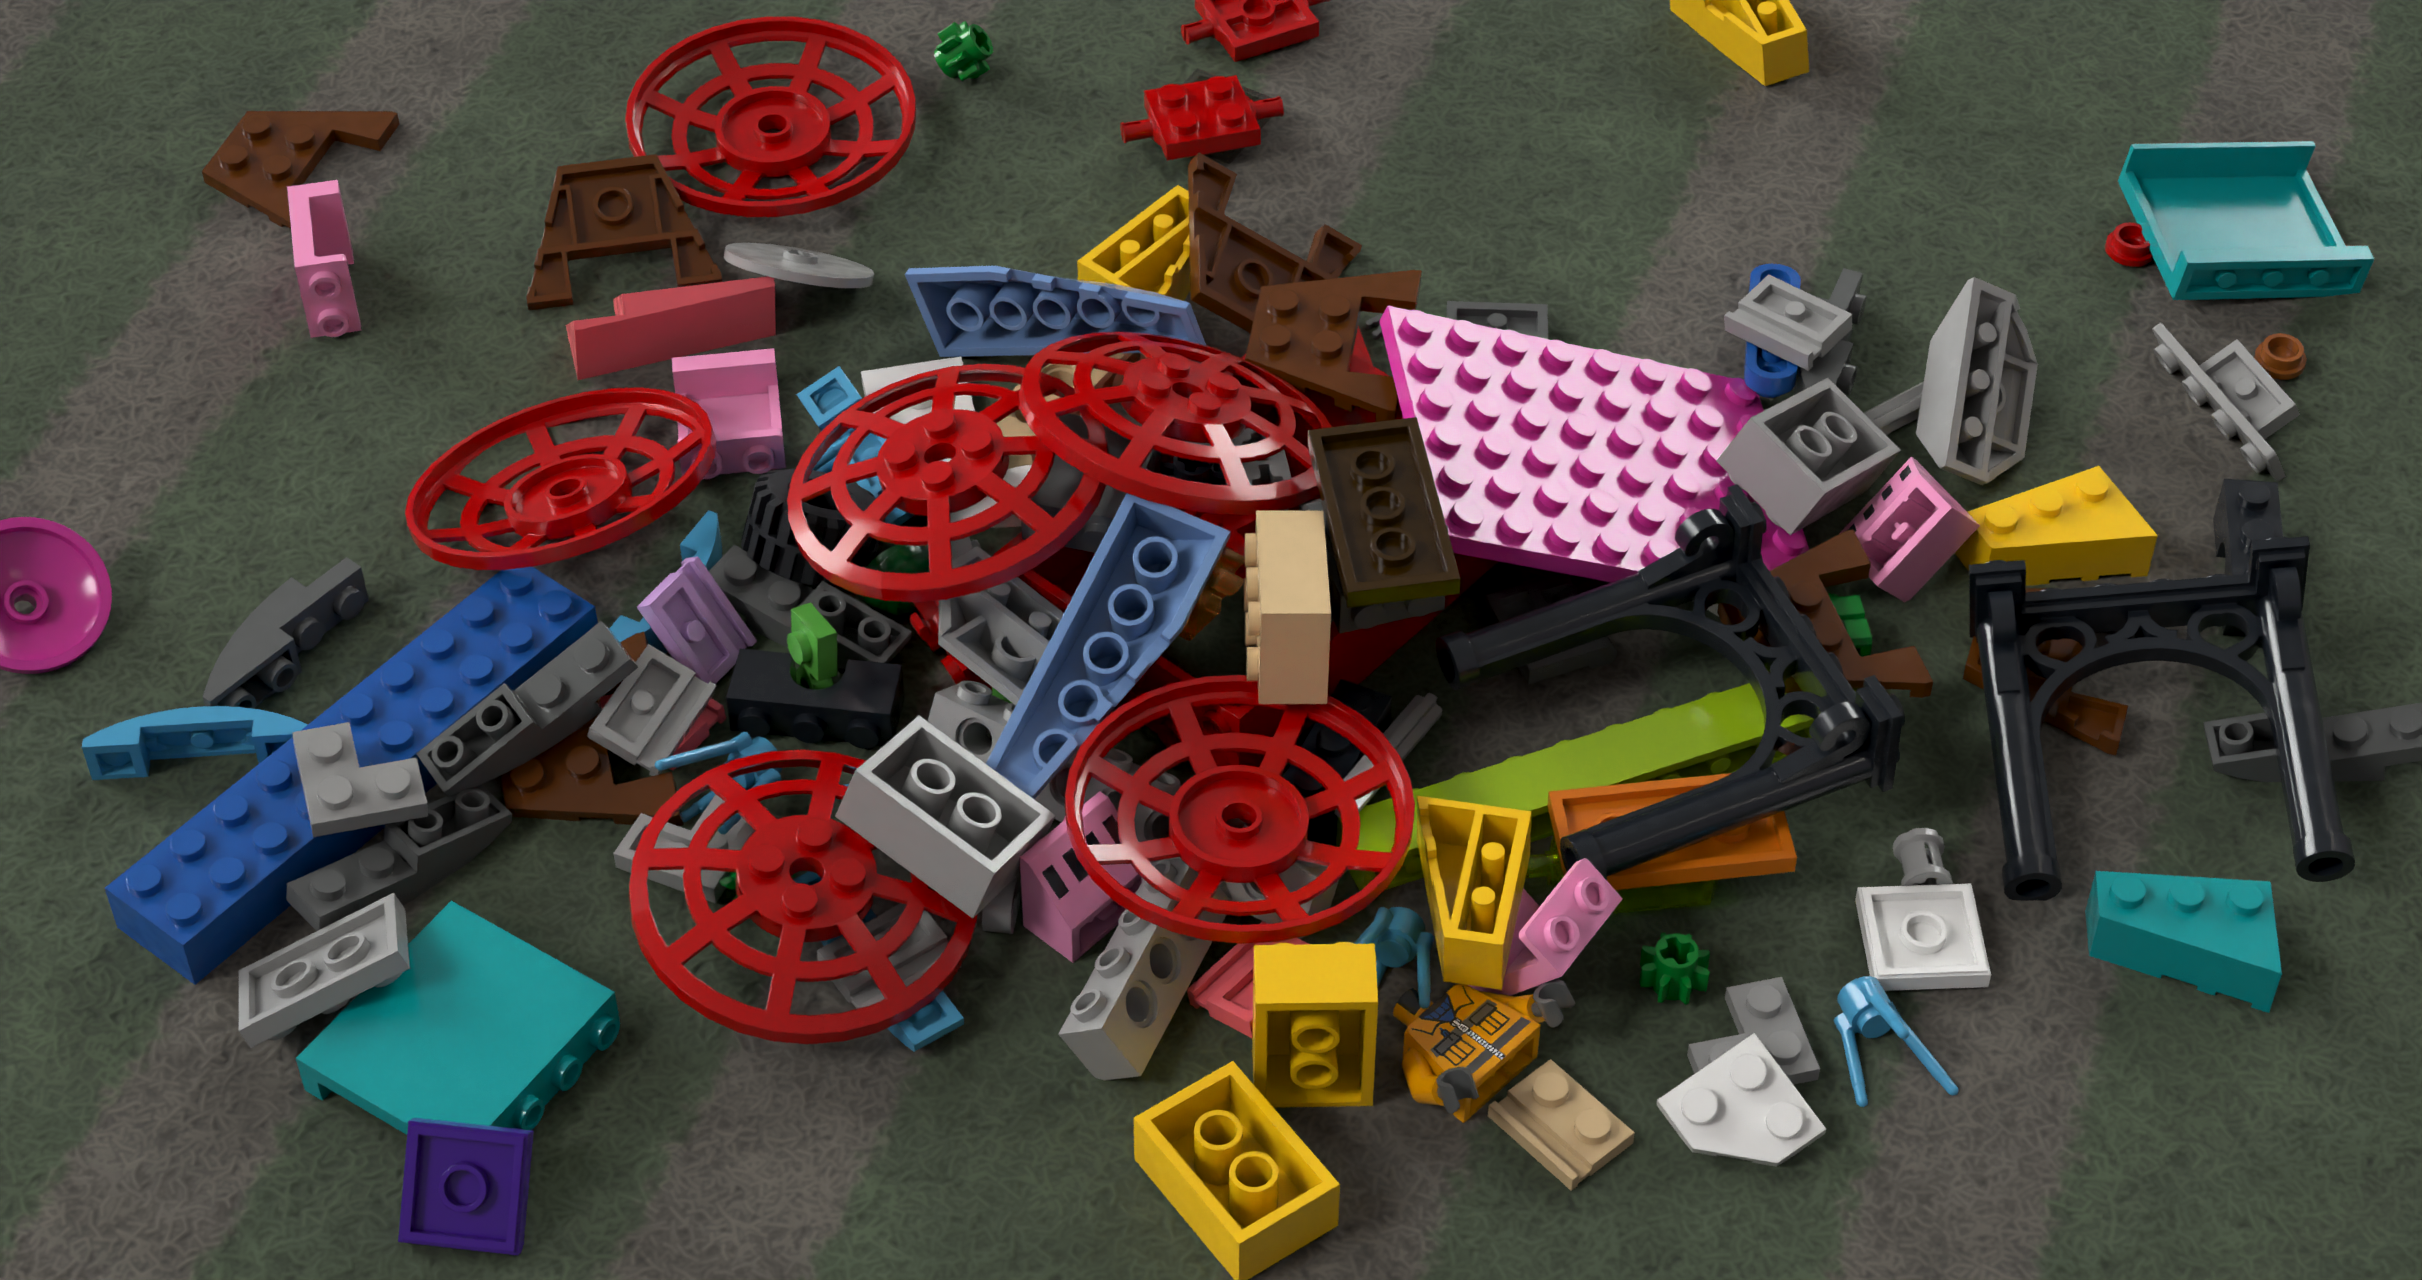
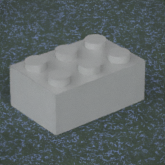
(1807, 456)
(943, 815)

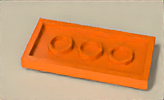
(1743, 852)

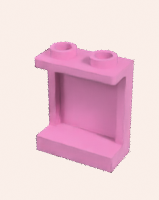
(322, 258)
(742, 405)
(1557, 931)

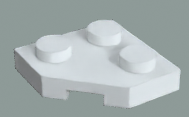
(1742, 1108)

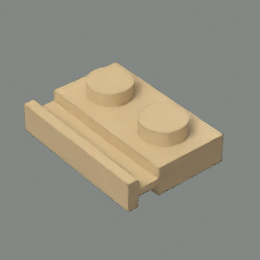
(1561, 1124)

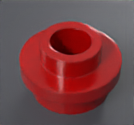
(2128, 245)

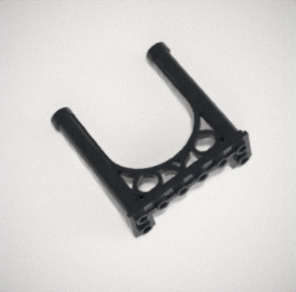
(1716, 563)
(2261, 603)

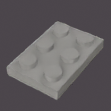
(323, 971)

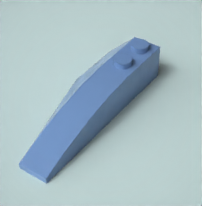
(1024, 312)
(1109, 635)

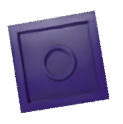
(465, 1186)

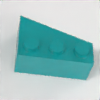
(2190, 930)

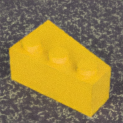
(1755, 34)
(1147, 251)
(2064, 531)
(1474, 884)

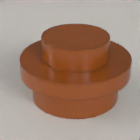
(2281, 356)

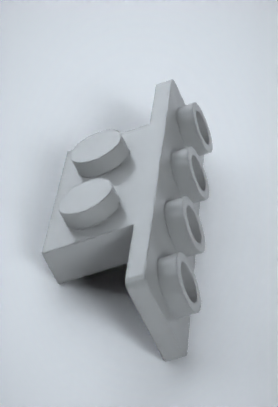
(2240, 393)

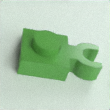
(812, 647)

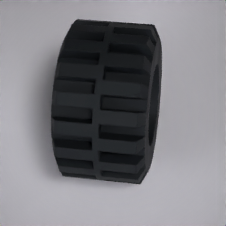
(770, 537)

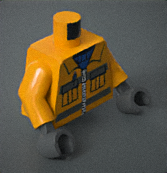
(1473, 1042)

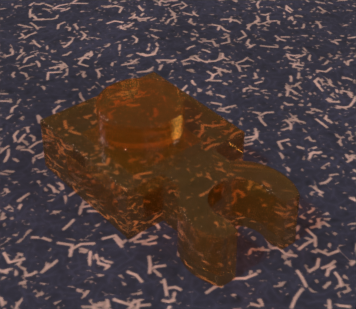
(1220, 583)

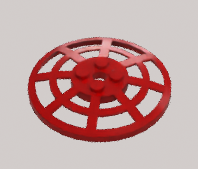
(751, 112)
(1175, 401)
(925, 486)
(568, 491)
(1243, 792)
(789, 908)

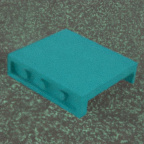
(2239, 221)
(466, 1033)

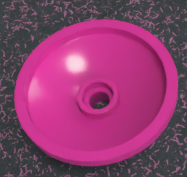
(63, 583)

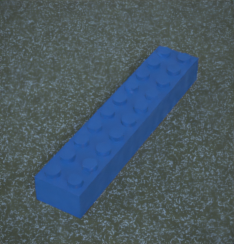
(232, 861)

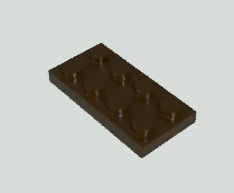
(1383, 512)

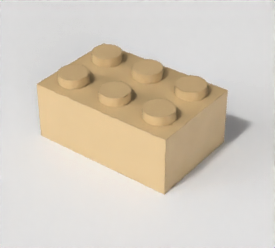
(1287, 607)

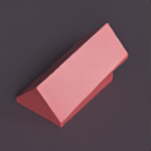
(673, 324)

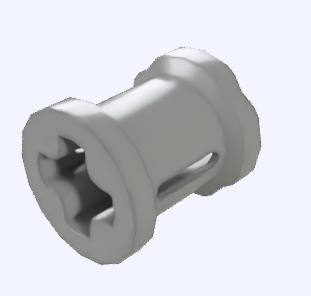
(1920, 863)

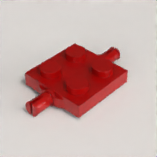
(1253, 26)
(1201, 117)

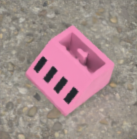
(1910, 530)
(1059, 895)

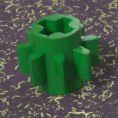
(963, 51)
(1674, 967)

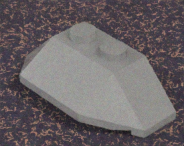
(1978, 385)
(998, 630)

